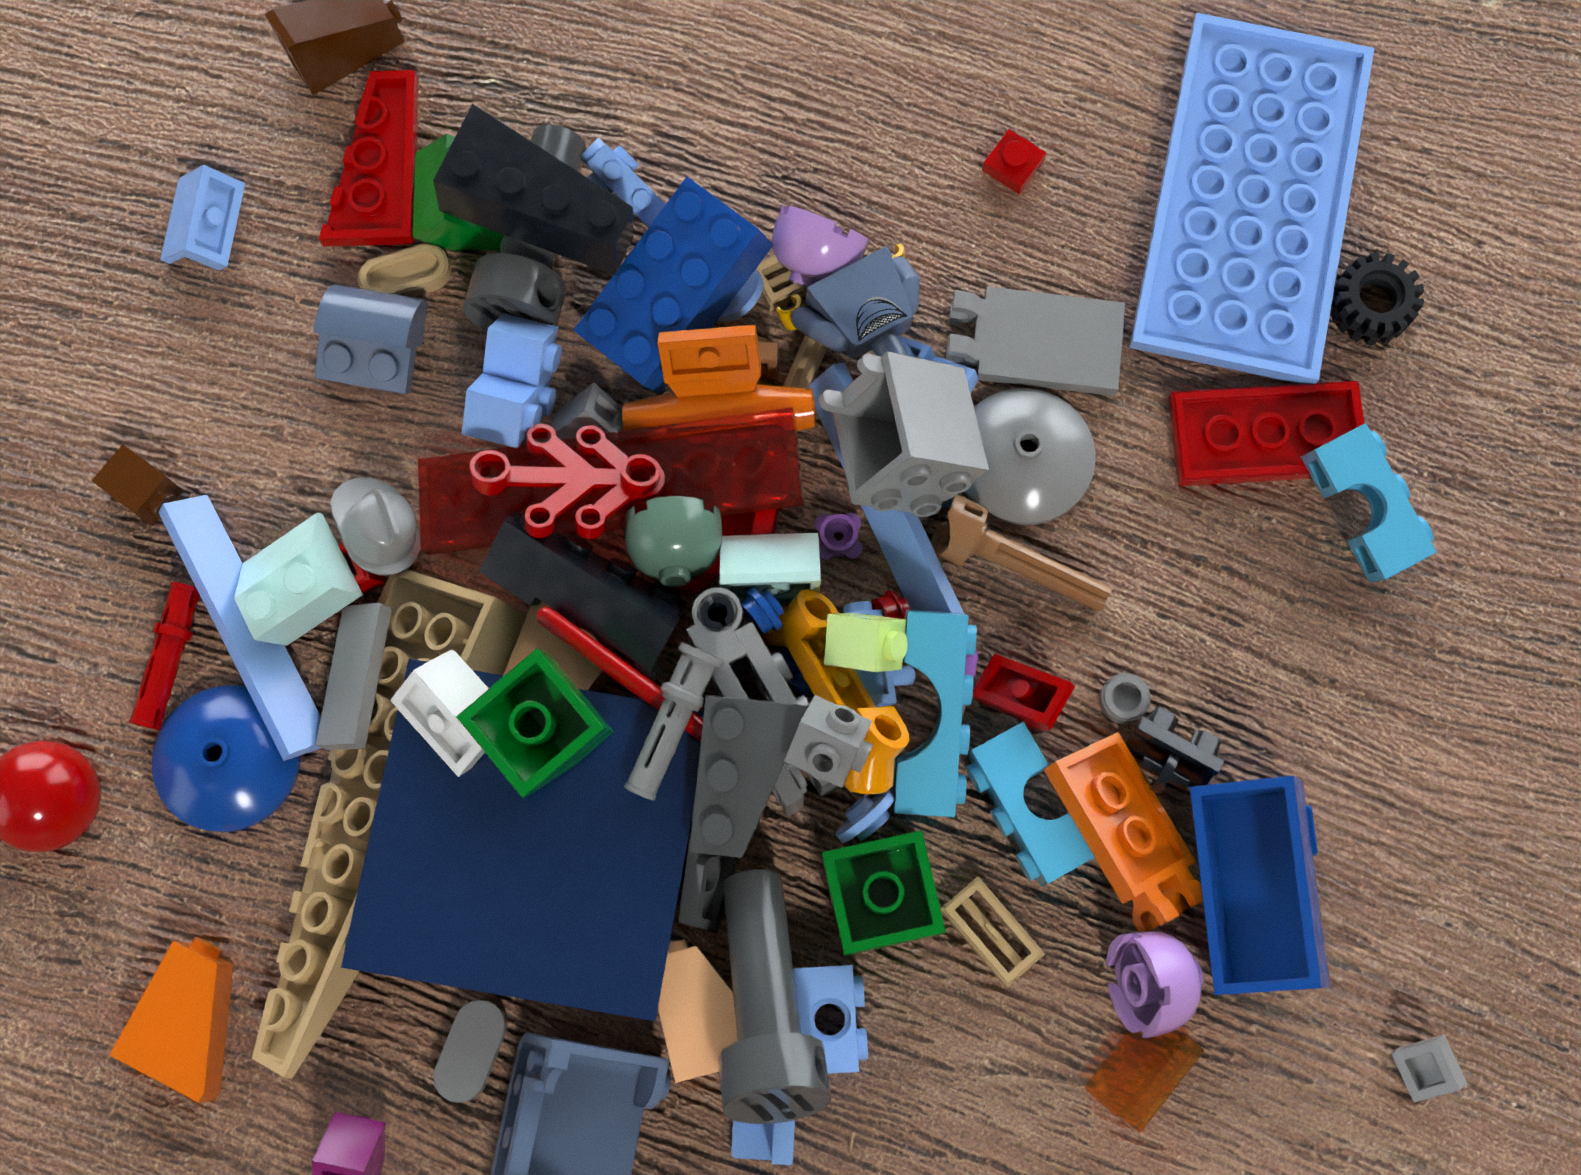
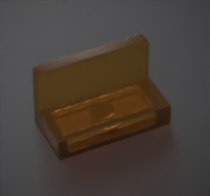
(1142, 1075)

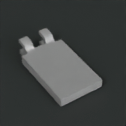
(1040, 339)

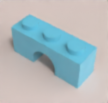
(1395, 533)
(1002, 769)

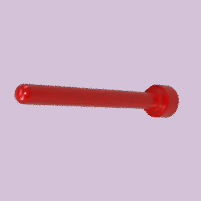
(610, 663)

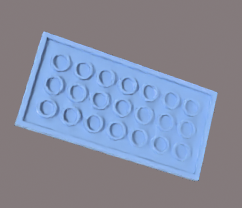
(1253, 200)

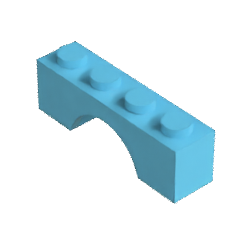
(928, 775)

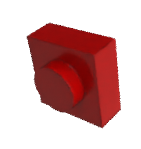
(1014, 161)

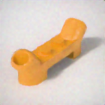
(805, 637)

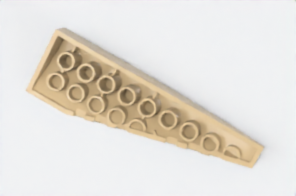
(423, 624)

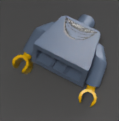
(859, 305)

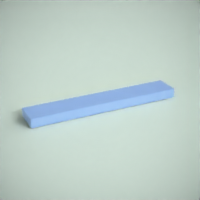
(897, 532)
(262, 665)

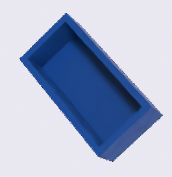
(673, 281)
(1259, 886)

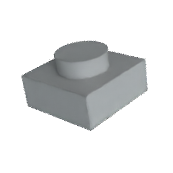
(1429, 1068)

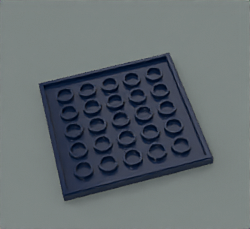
(534, 893)

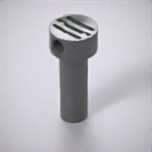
(521, 275)
(772, 1068)

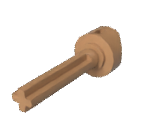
(968, 534)

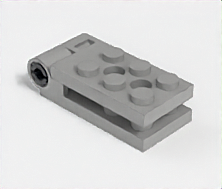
(745, 653)

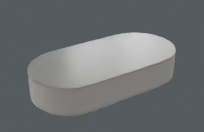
(470, 1051)

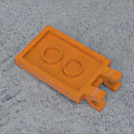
(1127, 831)

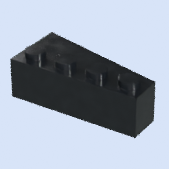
(530, 195)
(586, 589)

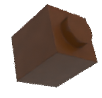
(136, 484)

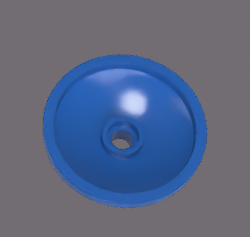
(238, 787)

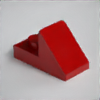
(1023, 692)

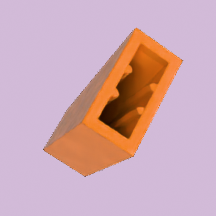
(182, 1021)

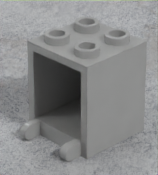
(907, 433)

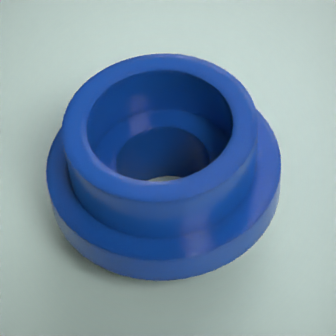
(762, 610)

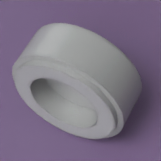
(1124, 698)

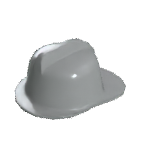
(376, 525)

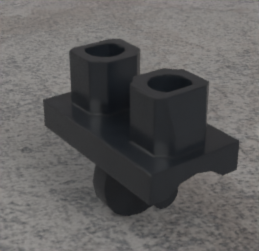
(1172, 757)

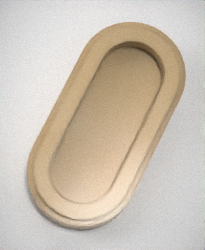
(407, 271)

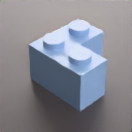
(514, 381)

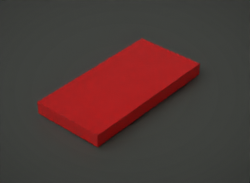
(1258, 430)

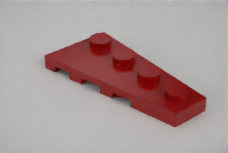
(379, 167)

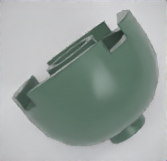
(673, 539)

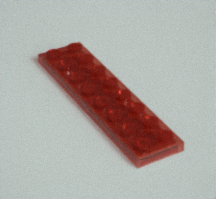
(726, 461)

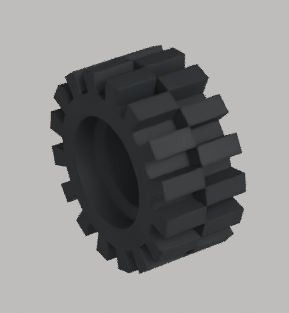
(1391, 279)

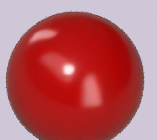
(46, 796)

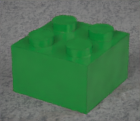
(882, 893)

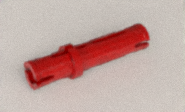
(166, 653)

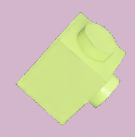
(865, 642)

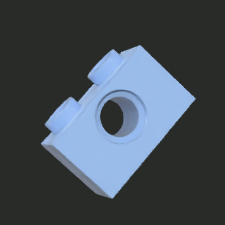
(838, 987)

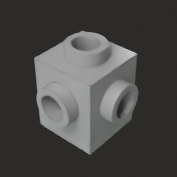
(830, 742)

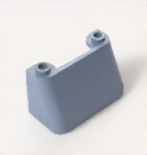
(576, 1107)

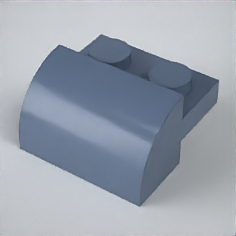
(368, 338)

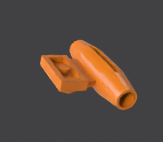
(714, 377)

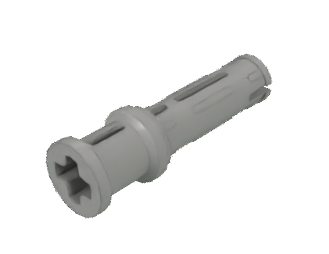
(681, 696)

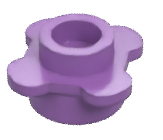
(848, 526)

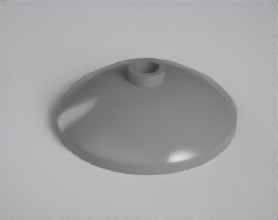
(1035, 484)

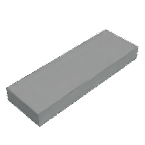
(353, 677)

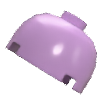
(813, 245)
(1155, 981)

